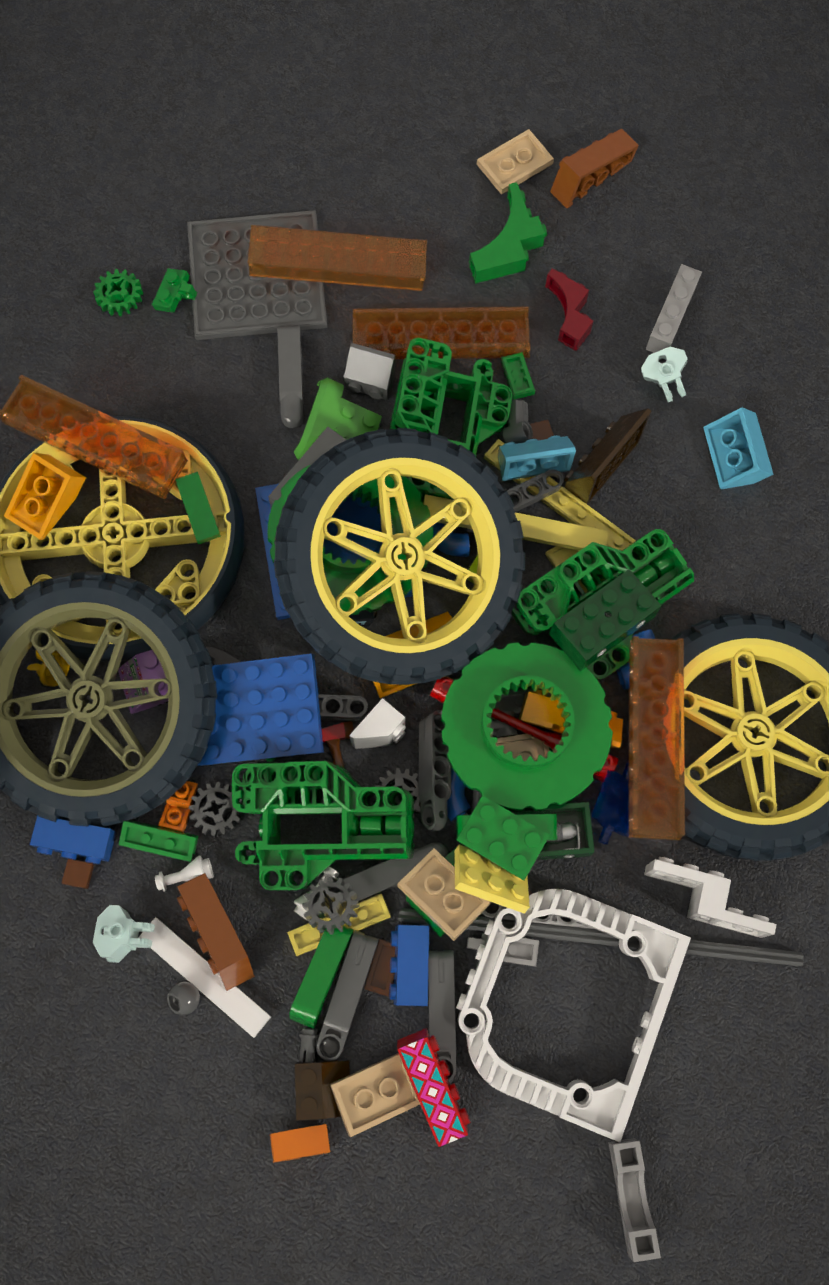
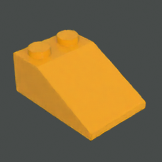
(43, 494)

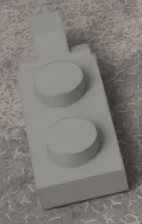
(518, 952)

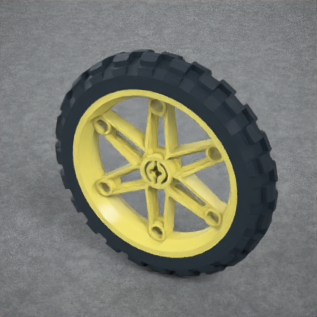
(302, 574)
(805, 655)

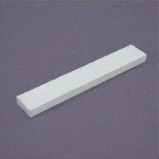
(197, 971)

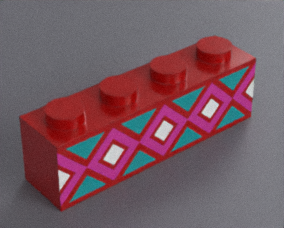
(433, 1087)

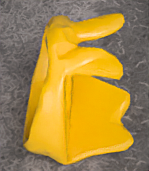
(43, 672)

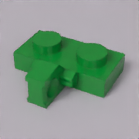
(172, 290)

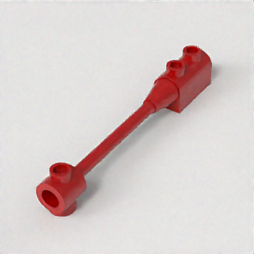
(549, 739)

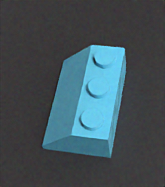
(738, 449)
(535, 457)

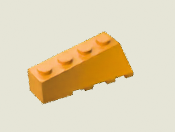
(543, 712)

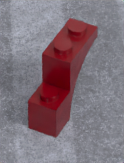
(573, 298)

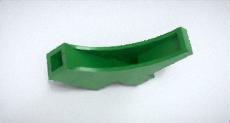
(508, 251)

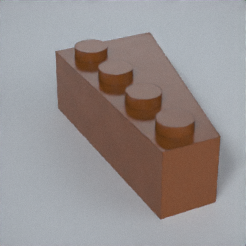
(592, 165)
(215, 932)

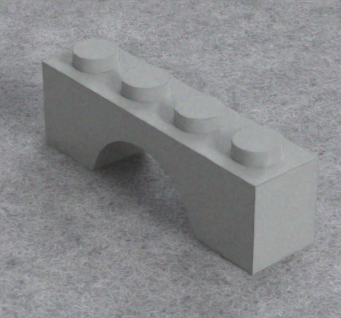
(674, 309)
(634, 1208)

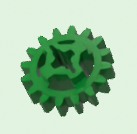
(118, 292)

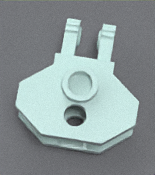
(667, 372)
(119, 934)

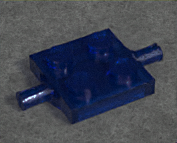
(613, 805)

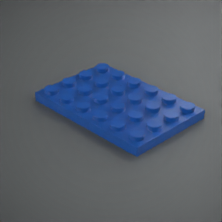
(265, 710)

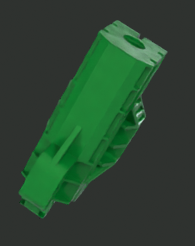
(434, 382)
(604, 563)
(350, 799)

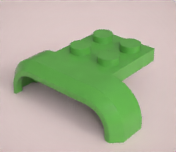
(336, 413)

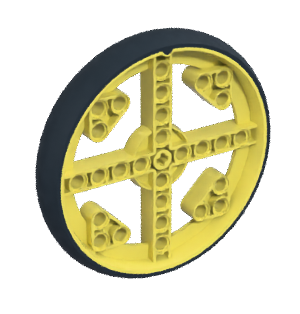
(210, 584)

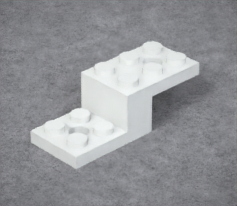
(709, 897)

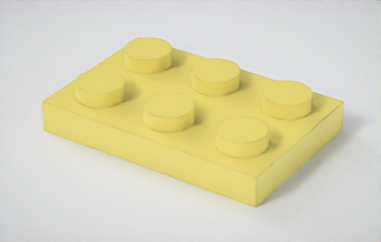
(489, 881)

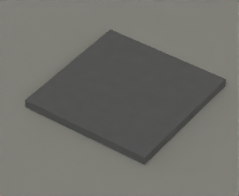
(241, 304)

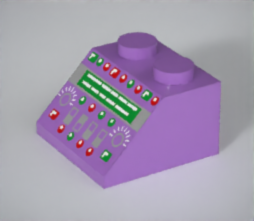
(143, 667)

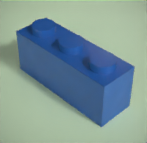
(73, 841)
(410, 965)

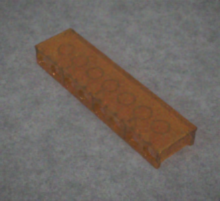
(337, 257)
(466, 330)
(93, 437)
(656, 739)

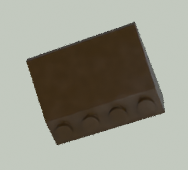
(607, 455)

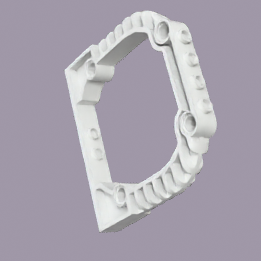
(607, 1105)

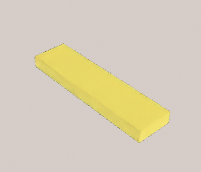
(369, 913)

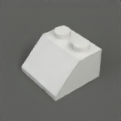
(379, 727)

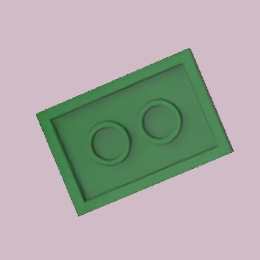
(503, 837)

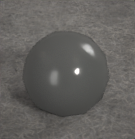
(183, 998)

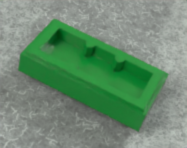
(517, 375)

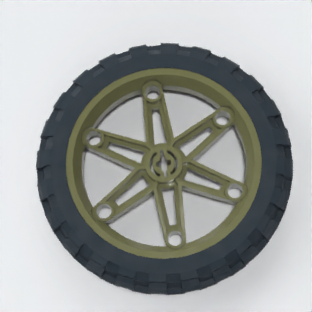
(190, 695)

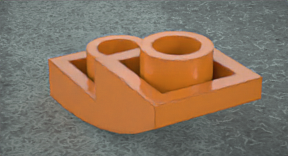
(177, 808)
(299, 1143)

